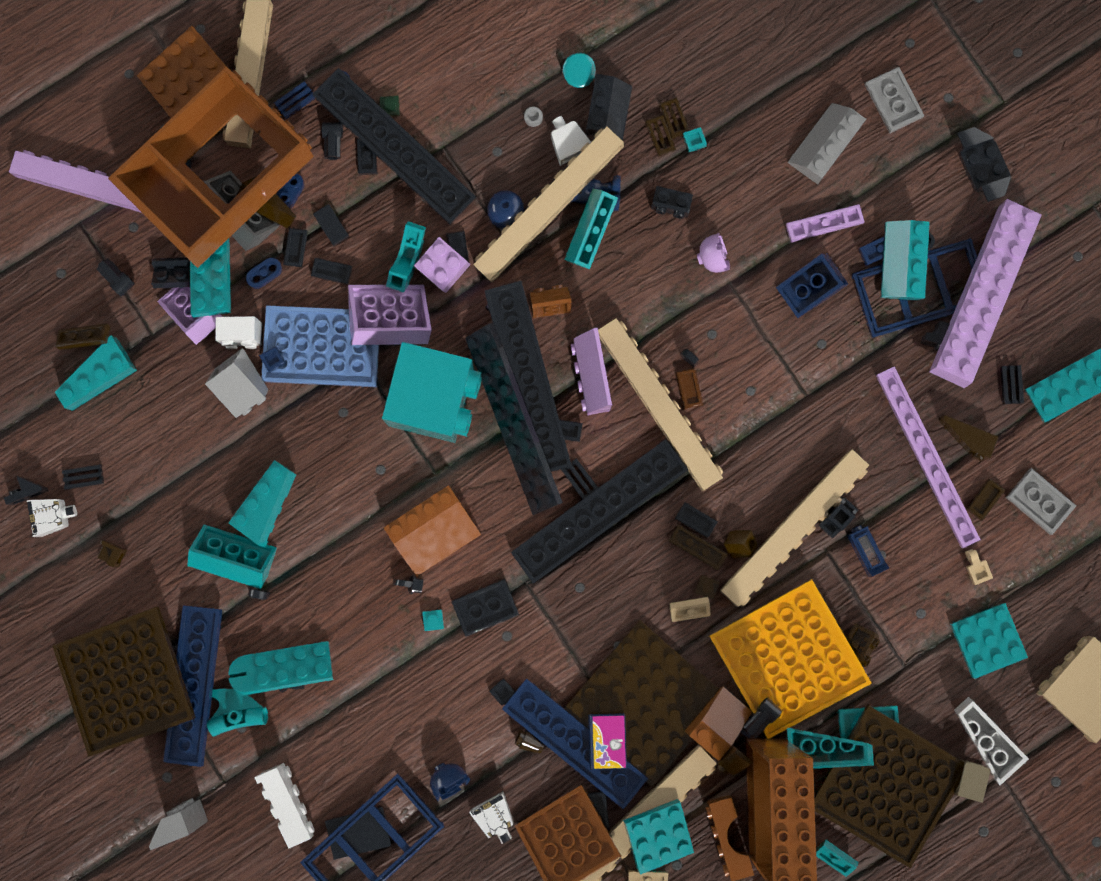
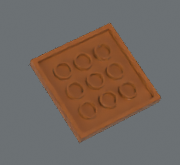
(181, 71)
(568, 838)

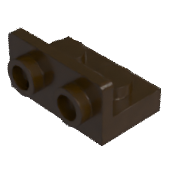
(863, 643)

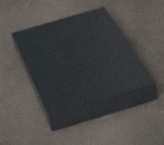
(485, 608)
(362, 836)

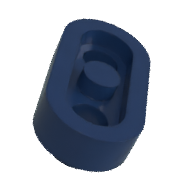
(292, 191)
(263, 271)

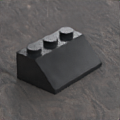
(609, 105)

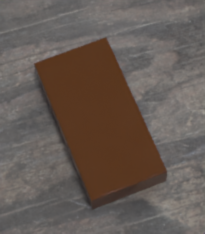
(689, 388)

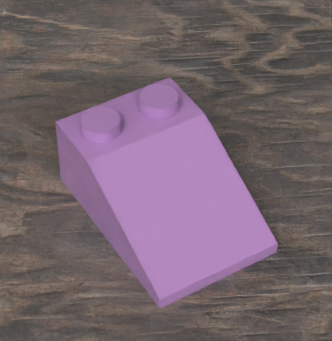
(178, 306)

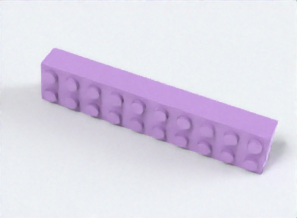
(985, 293)

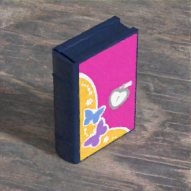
(607, 741)

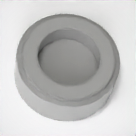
(533, 116)

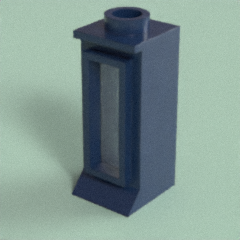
(867, 551)

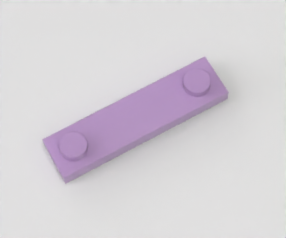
(824, 223)

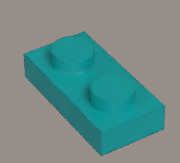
(836, 858)

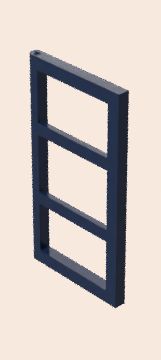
(909, 320)
(369, 806)

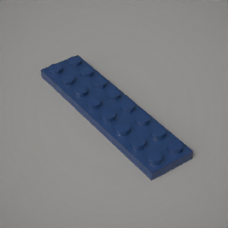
(197, 664)
(570, 741)

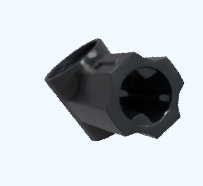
(332, 135)
(118, 280)
(766, 713)

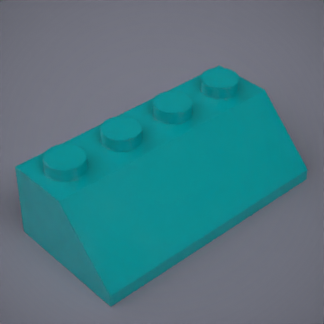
(905, 260)
(231, 556)

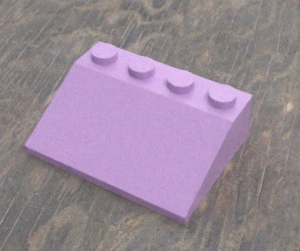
(387, 315)
(592, 373)

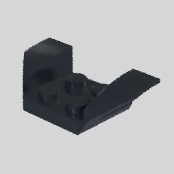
(984, 163)

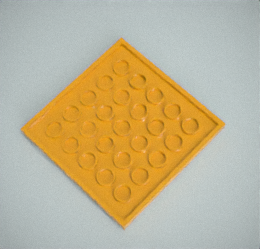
(791, 656)

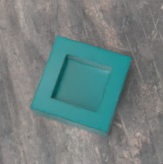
(694, 139)
(433, 620)

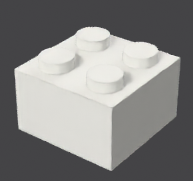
(239, 332)

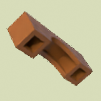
(736, 862)

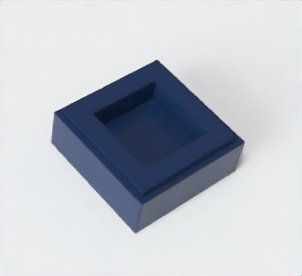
(272, 359)

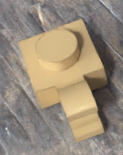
(978, 570)

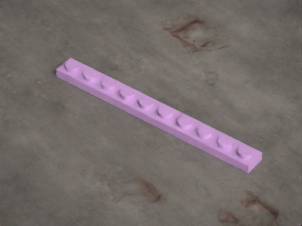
(928, 457)

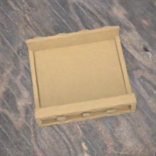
(1077, 688)

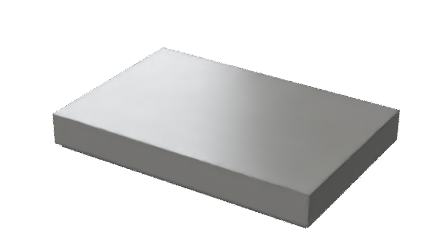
(894, 100)
(1041, 501)

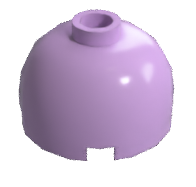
(713, 254)

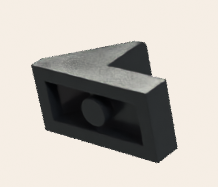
(28, 490)

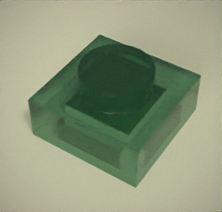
(390, 105)

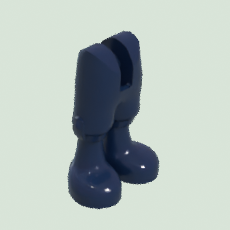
(613, 186)

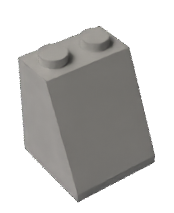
(237, 384)

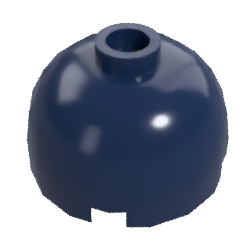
(504, 208)
(447, 780)

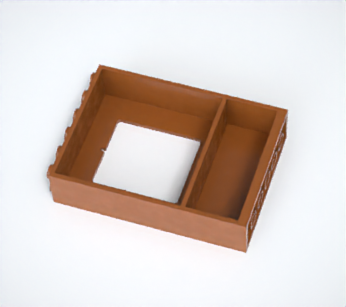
(177, 198)
(781, 810)

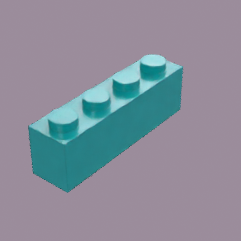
(591, 228)

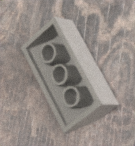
(826, 141)
(179, 823)

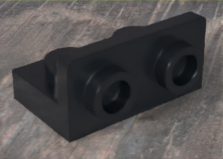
(671, 202)
(171, 272)

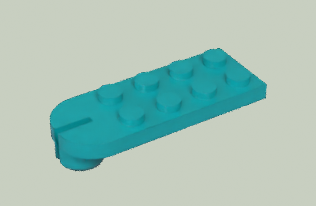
(211, 284)
(1067, 387)
(281, 668)

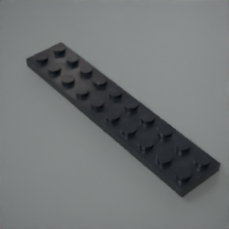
(394, 146)
(518, 336)
(513, 419)
(599, 511)

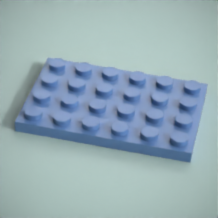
(317, 348)

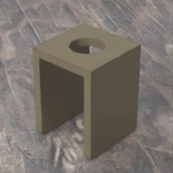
(973, 781)

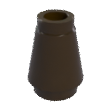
(529, 742)

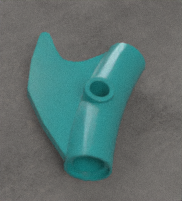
(235, 712)

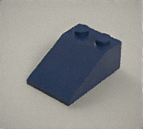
(812, 285)

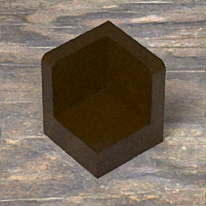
(741, 543)
(111, 553)

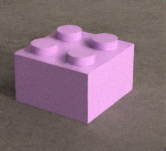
(442, 265)

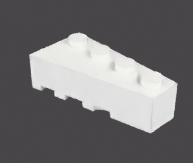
(992, 744)
(286, 804)

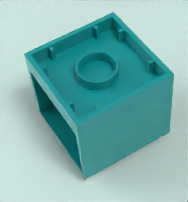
(431, 393)

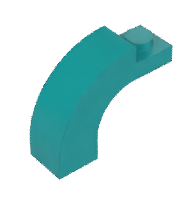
(408, 256)

